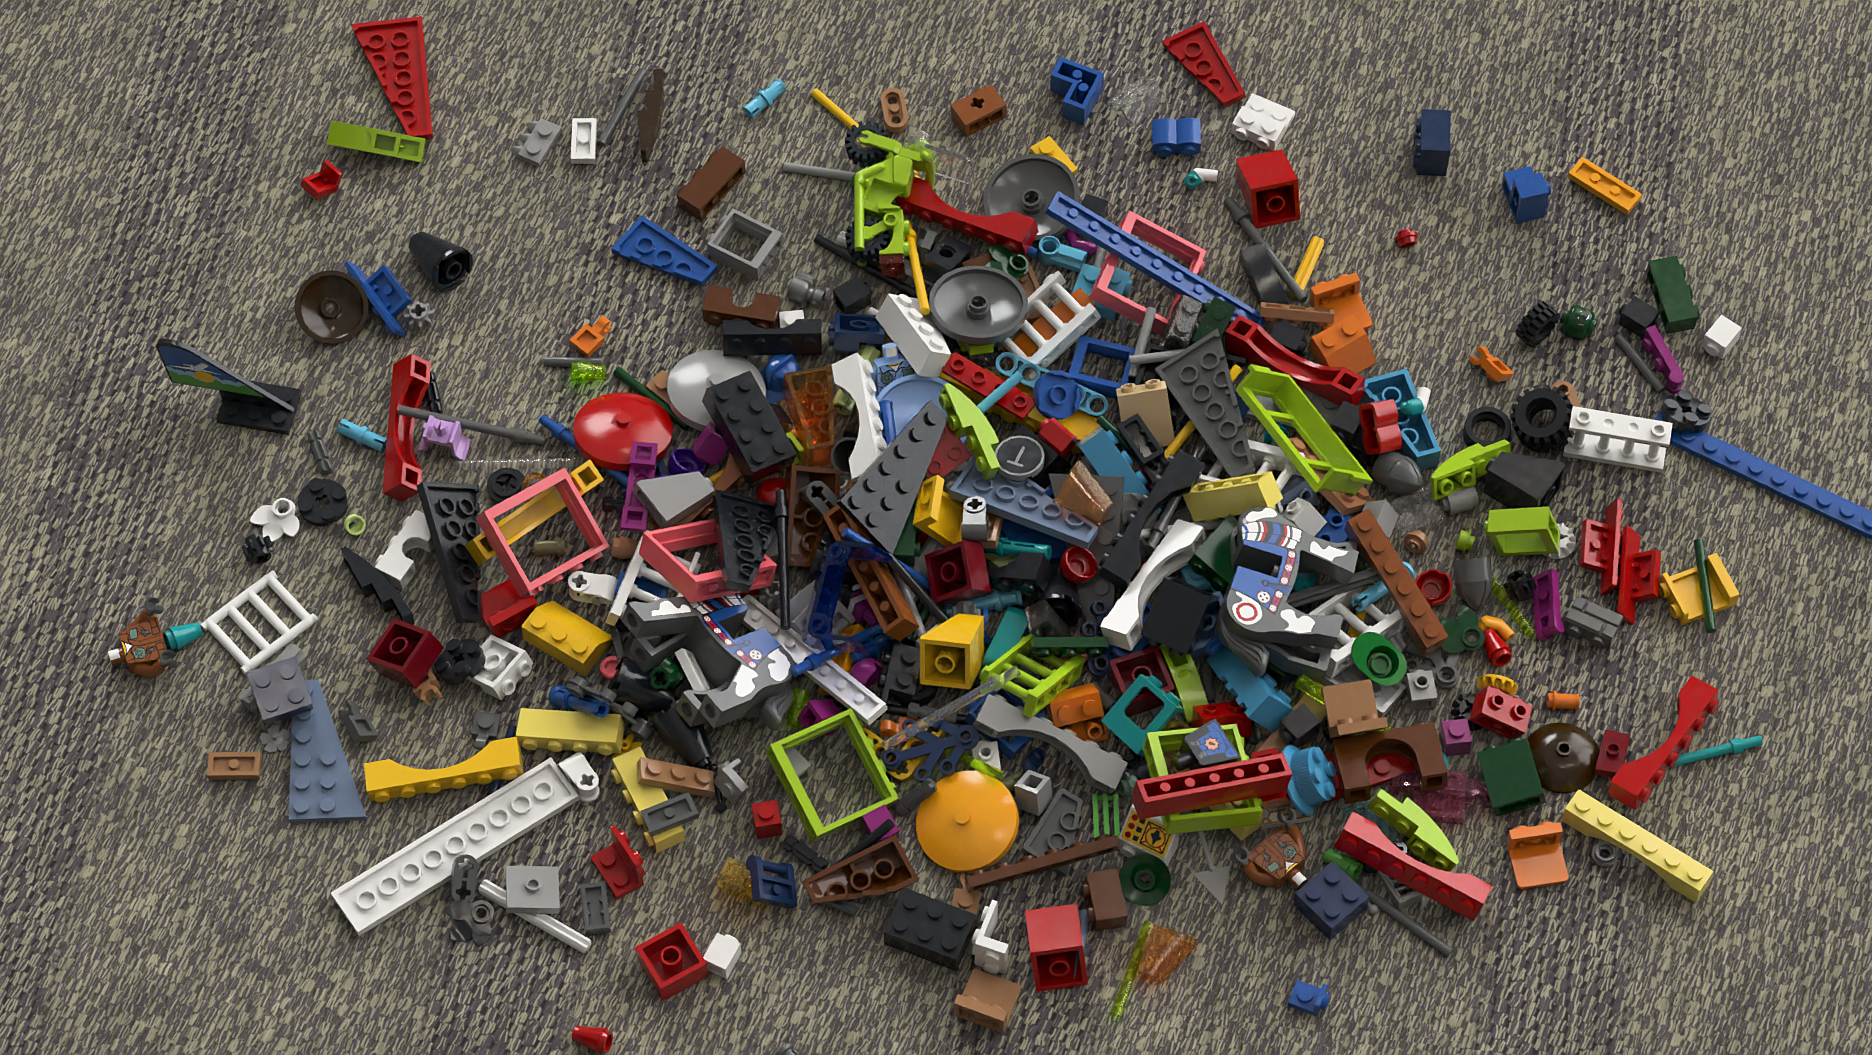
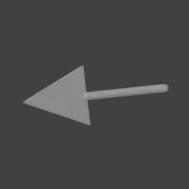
(1213, 879)

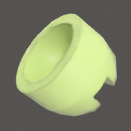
(356, 528)

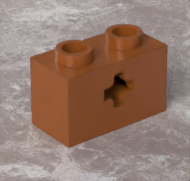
(978, 110)

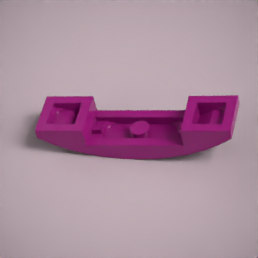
(642, 467)

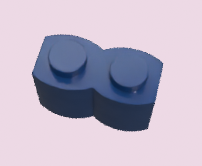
(1176, 136)

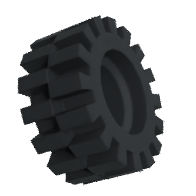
(1537, 324)

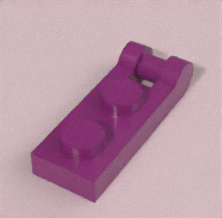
(1663, 359)
(1547, 605)

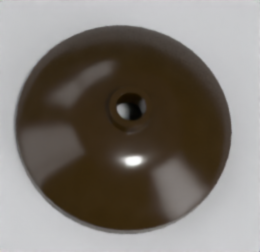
(348, 302)
(1559, 770)

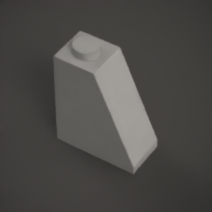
(674, 496)

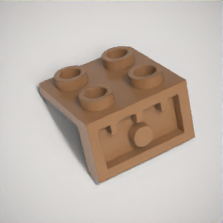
(1351, 709)
(987, 1000)

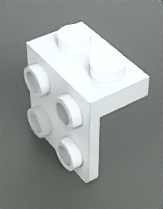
(988, 952)

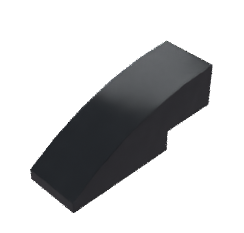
(1262, 275)

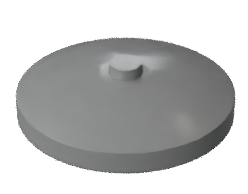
(696, 373)

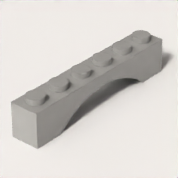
(1098, 767)

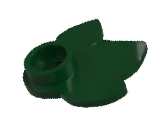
(1004, 260)
(1460, 629)

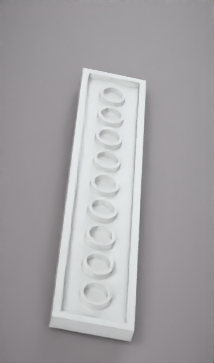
(474, 832)

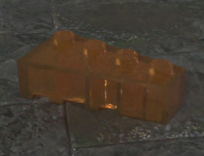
(811, 410)

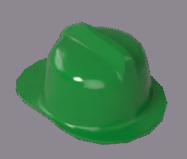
(1378, 658)

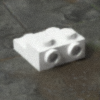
(1262, 122)
(502, 667)

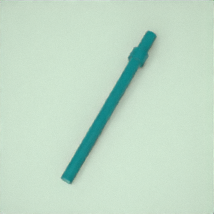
(1734, 746)

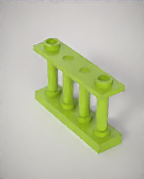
(1043, 690)

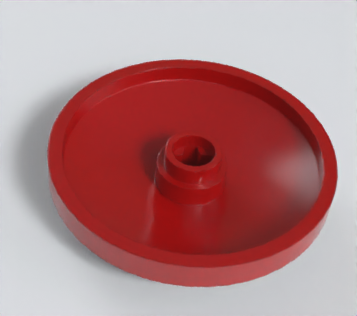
(611, 424)

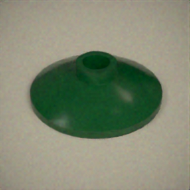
(1145, 892)

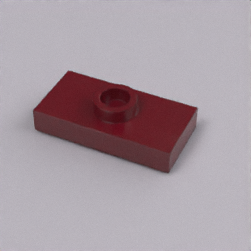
(1612, 753)

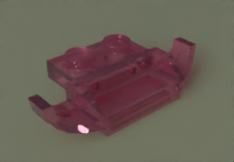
(1442, 804)

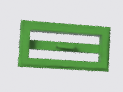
(1105, 798)

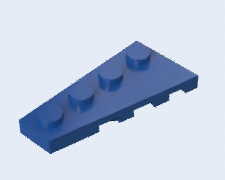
(659, 250)

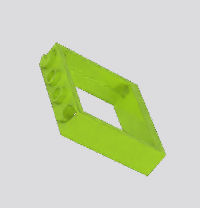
(1159, 742)
(795, 790)

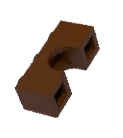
(719, 307)

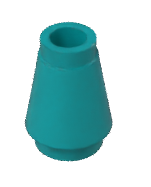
(181, 635)

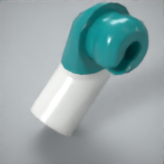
(1200, 175)
(1417, 405)

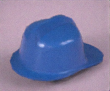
(774, 375)

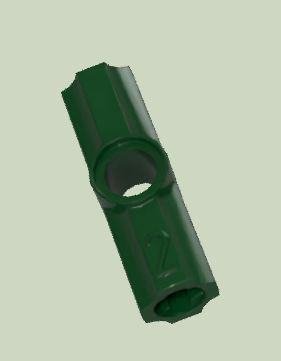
(668, 674)

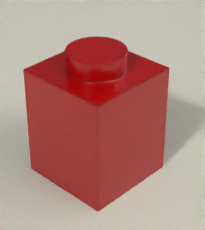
(766, 819)

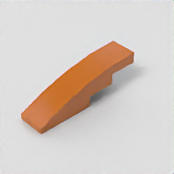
(1045, 329)

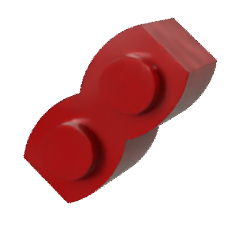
(1380, 426)
(1057, 436)

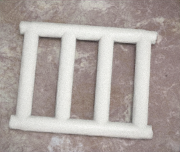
(267, 649)

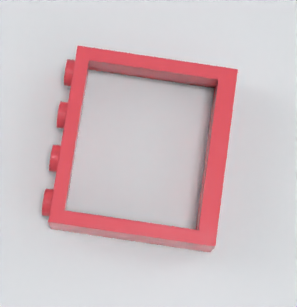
(1160, 238)
(580, 515)
(656, 551)

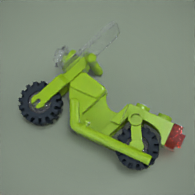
(877, 224)

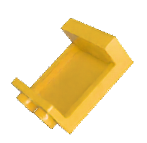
(938, 513)
(1684, 591)

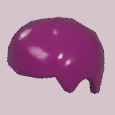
(866, 671)

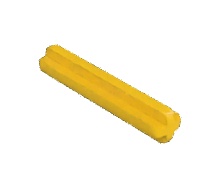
(1308, 263)

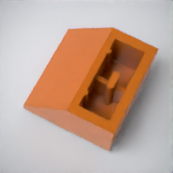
(1080, 712)

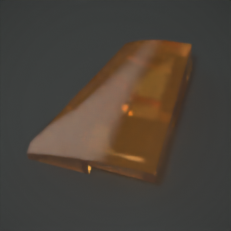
(1084, 495)
(1163, 953)

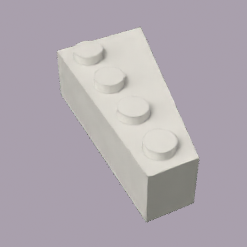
(914, 334)

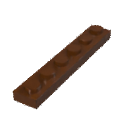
(1030, 865)

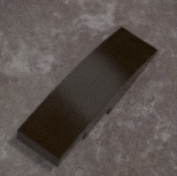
(650, 119)

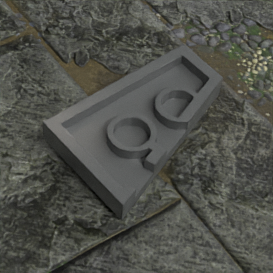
(1056, 827)

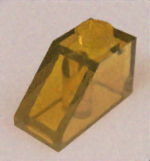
(736, 881)

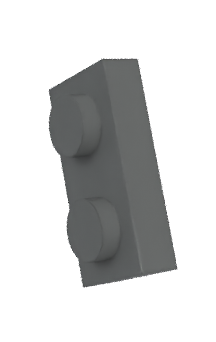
(669, 814)

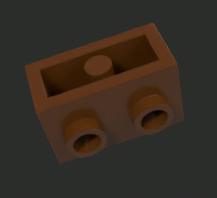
(1105, 899)

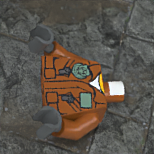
(144, 644)
(1276, 857)

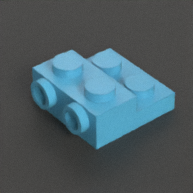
(1119, 283)

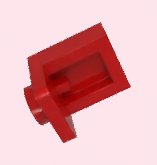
(323, 182)

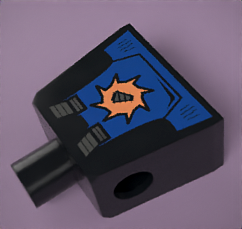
(1205, 748)

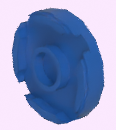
(1056, 395)

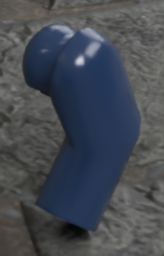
(1033, 760)

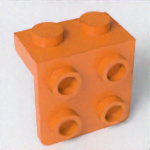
(1343, 297)
(1537, 855)

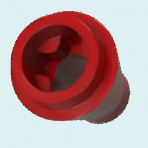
(1497, 650)
(594, 1038)

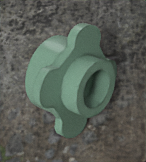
(1126, 786)

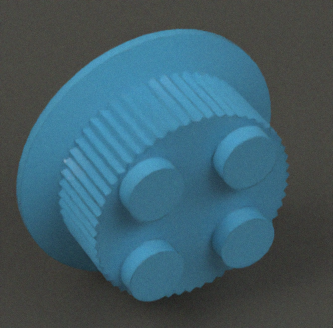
(1311, 778)

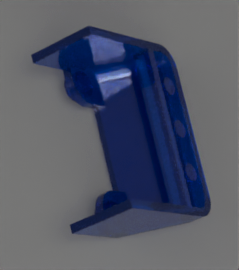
(825, 595)

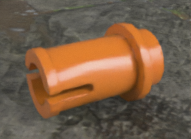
(1562, 701)

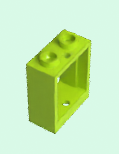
(1523, 531)

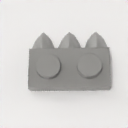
(537, 143)

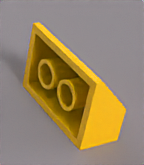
(566, 636)

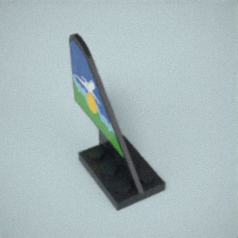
(243, 401)

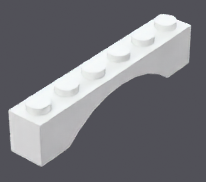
(855, 380)
(1175, 550)

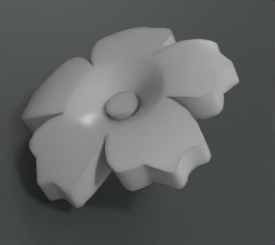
(275, 739)

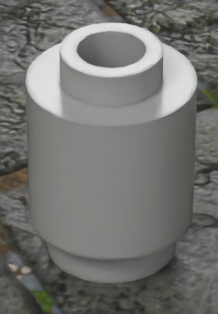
(1460, 501)

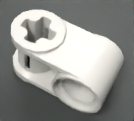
(593, 589)
(581, 777)

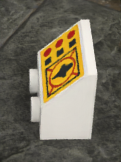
(1147, 837)

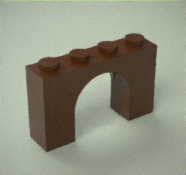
(1415, 742)

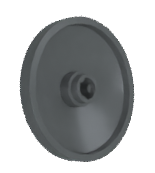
(1028, 187)
(978, 305)

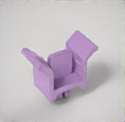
(445, 434)

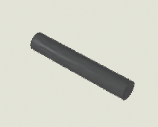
(566, 361)

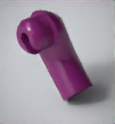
(1073, 241)

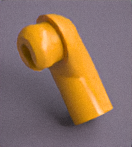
(1498, 625)

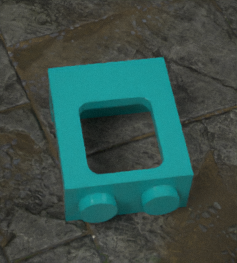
(1125, 728)

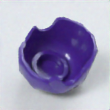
(682, 459)

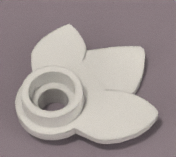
(277, 523)

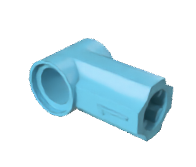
(1062, 254)

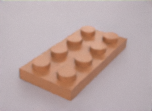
(1341, 501)

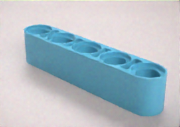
(1021, 365)

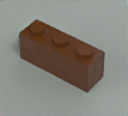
(711, 183)

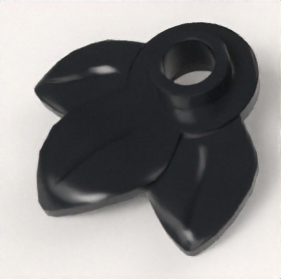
(467, 923)

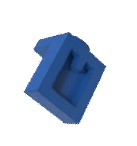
(1309, 998)

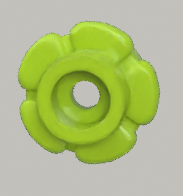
(1465, 541)

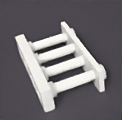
(1066, 332)
(1616, 451)
(1267, 457)
(630, 590)
(1387, 626)

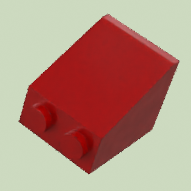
(1269, 188)
(1053, 945)

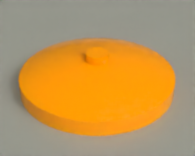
(967, 822)

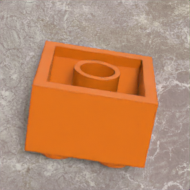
(1343, 346)

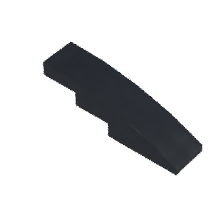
(1145, 450)
(373, 582)

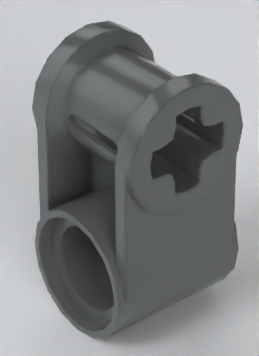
(975, 520)

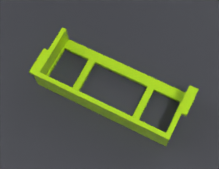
(1344, 471)

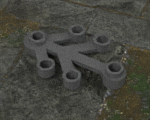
(1440, 667)
(579, 688)

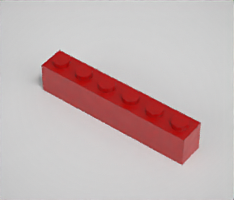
(1211, 786)

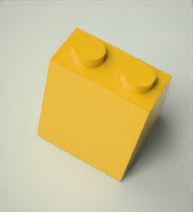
(953, 652)

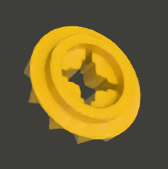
(1505, 684)

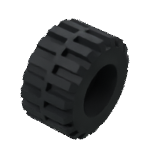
(1533, 403)

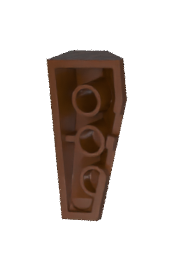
(804, 523)
(868, 873)

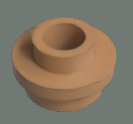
(1416, 541)

